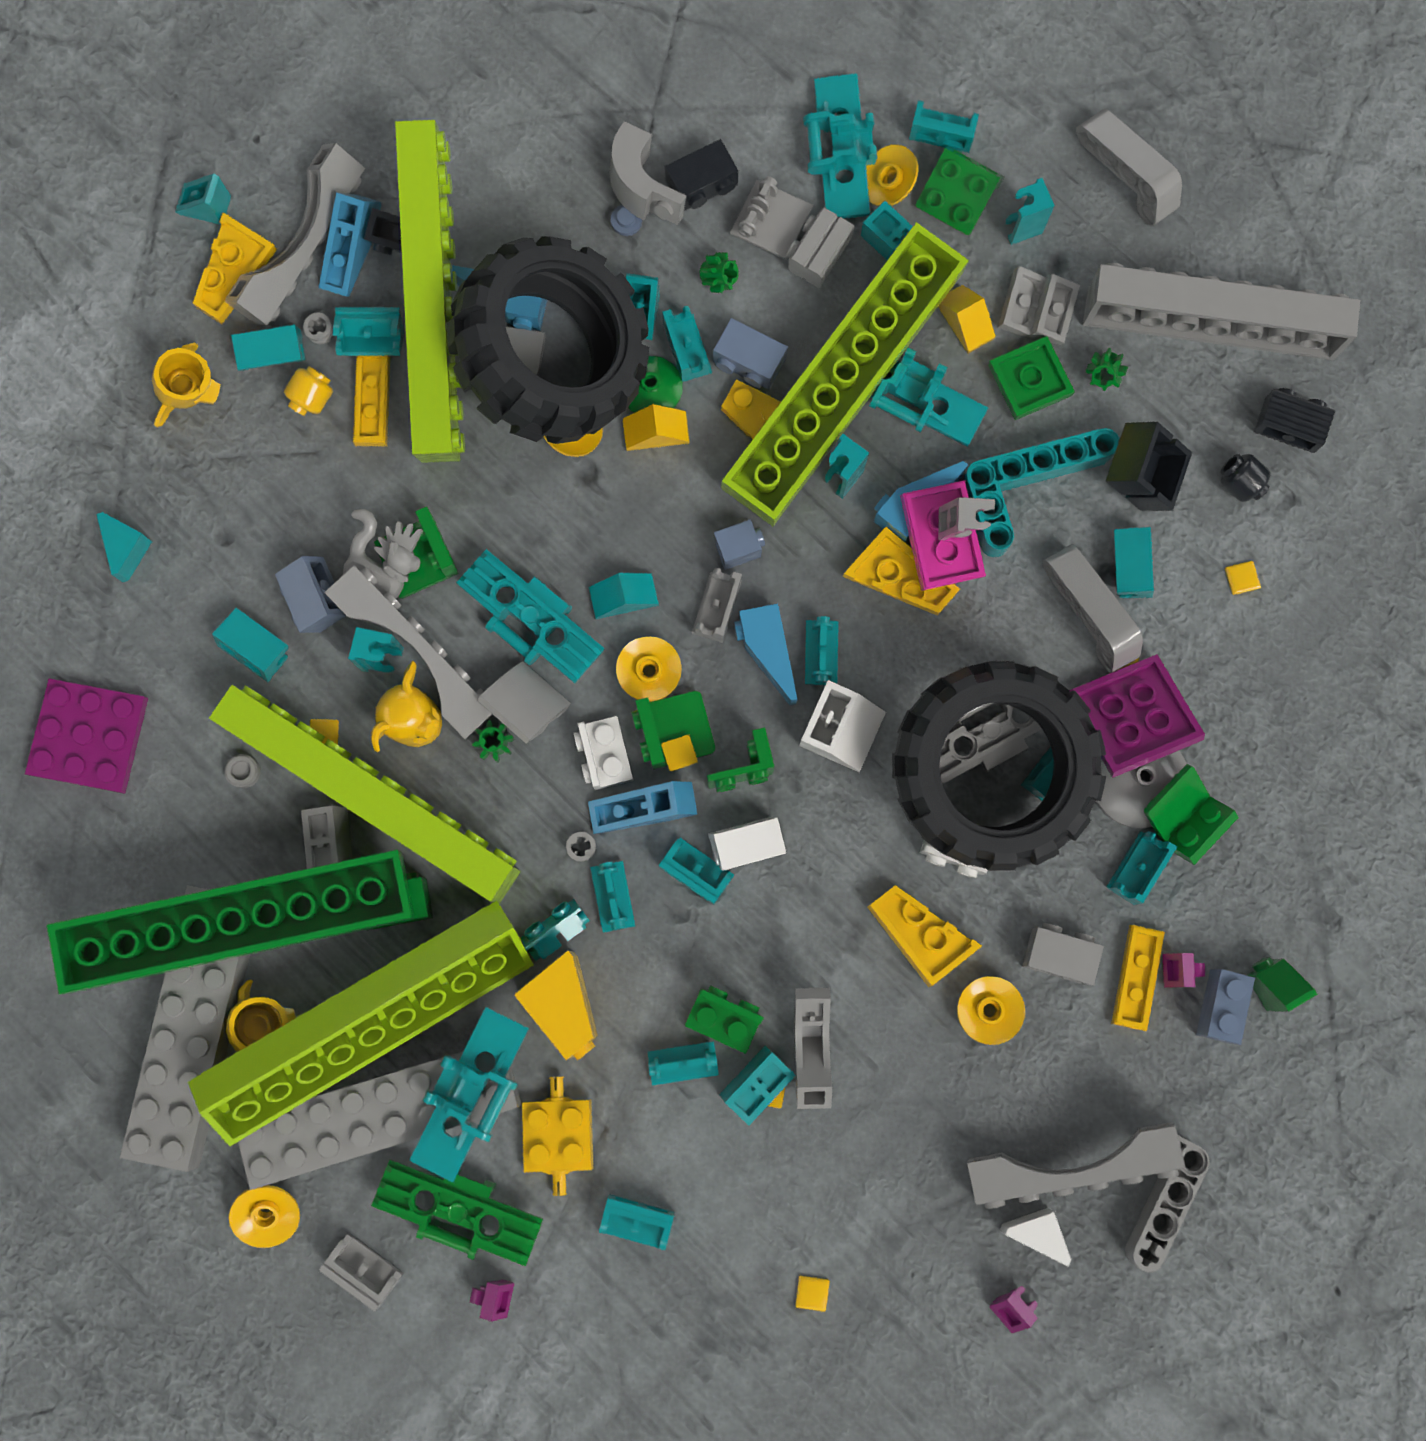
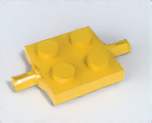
(557, 1135)

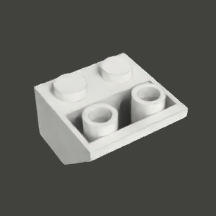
(842, 726)

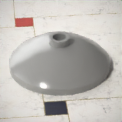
(1128, 794)

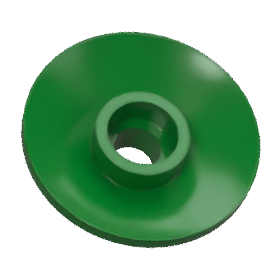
(667, 389)

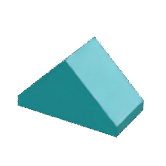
(204, 199)
(646, 297)
(122, 546)
(623, 594)

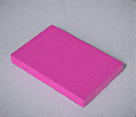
(937, 560)

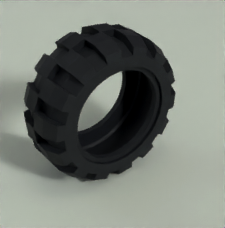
(590, 296)
(1074, 781)

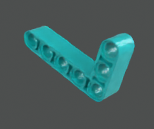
(1029, 473)

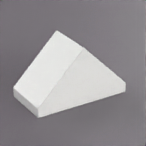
(1039, 1232)

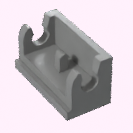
(959, 515)
(717, 605)
(326, 835)
(361, 1272)

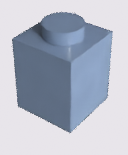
(739, 544)

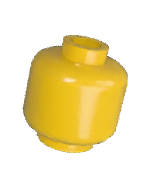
(308, 391)

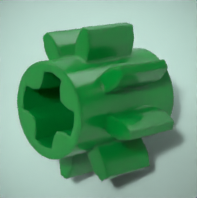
(719, 272)
(1098, 369)
(492, 732)

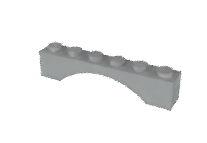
(263, 290)
(363, 601)
(1147, 1152)

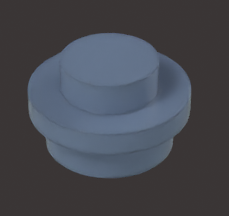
(625, 222)

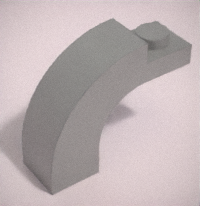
(632, 184)
(812, 1048)

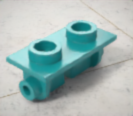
(821, 651)
(612, 896)
(543, 934)
(682, 1063)

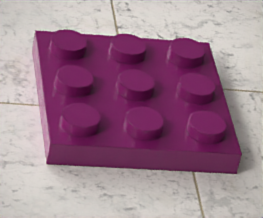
(1139, 715)
(86, 736)

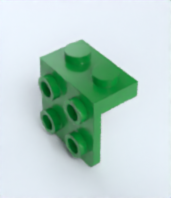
(672, 719)

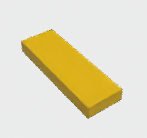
(371, 401)
(1138, 977)

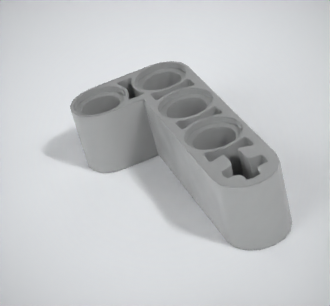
(1135, 163)
(1095, 605)
(1174, 1211)

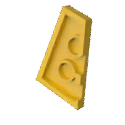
(234, 253)
(748, 407)
(891, 569)
(921, 936)

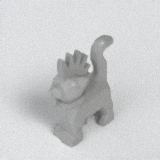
(395, 550)

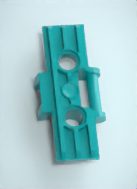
(850, 140)
(920, 387)
(537, 609)
(460, 1090)

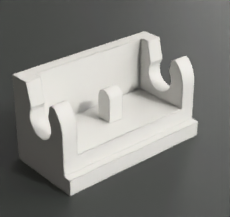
(747, 843)

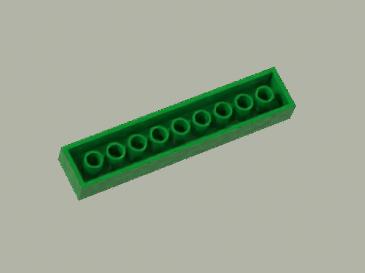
(229, 922)

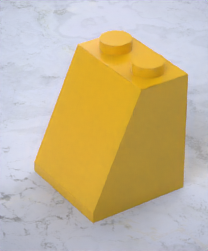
(561, 1006)

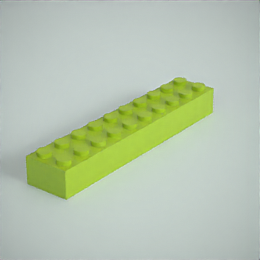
(428, 289)
(844, 374)
(358, 789)
(359, 1024)

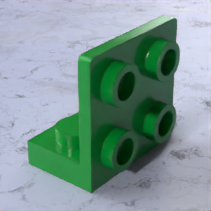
(958, 190)
(433, 554)
(758, 752)
(1189, 815)
(724, 1020)

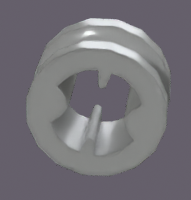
(318, 319)
(573, 839)

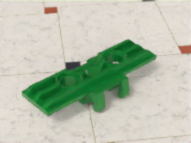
(461, 1203)

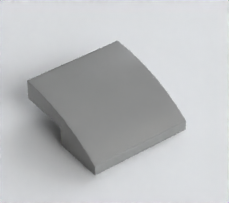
(1038, 306)
(524, 702)

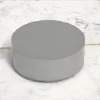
(242, 771)

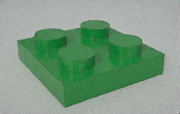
(1031, 378)

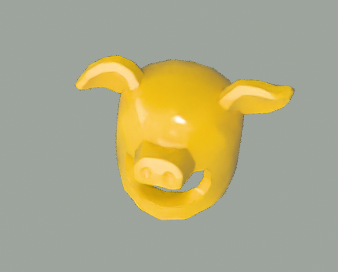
(182, 381)
(406, 714)
(254, 1018)

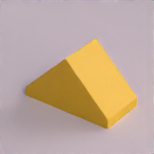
(968, 317)
(655, 428)

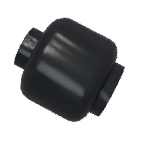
(1245, 477)

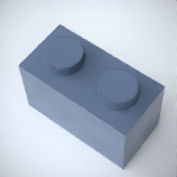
(749, 354)
(304, 588)
(1225, 1006)

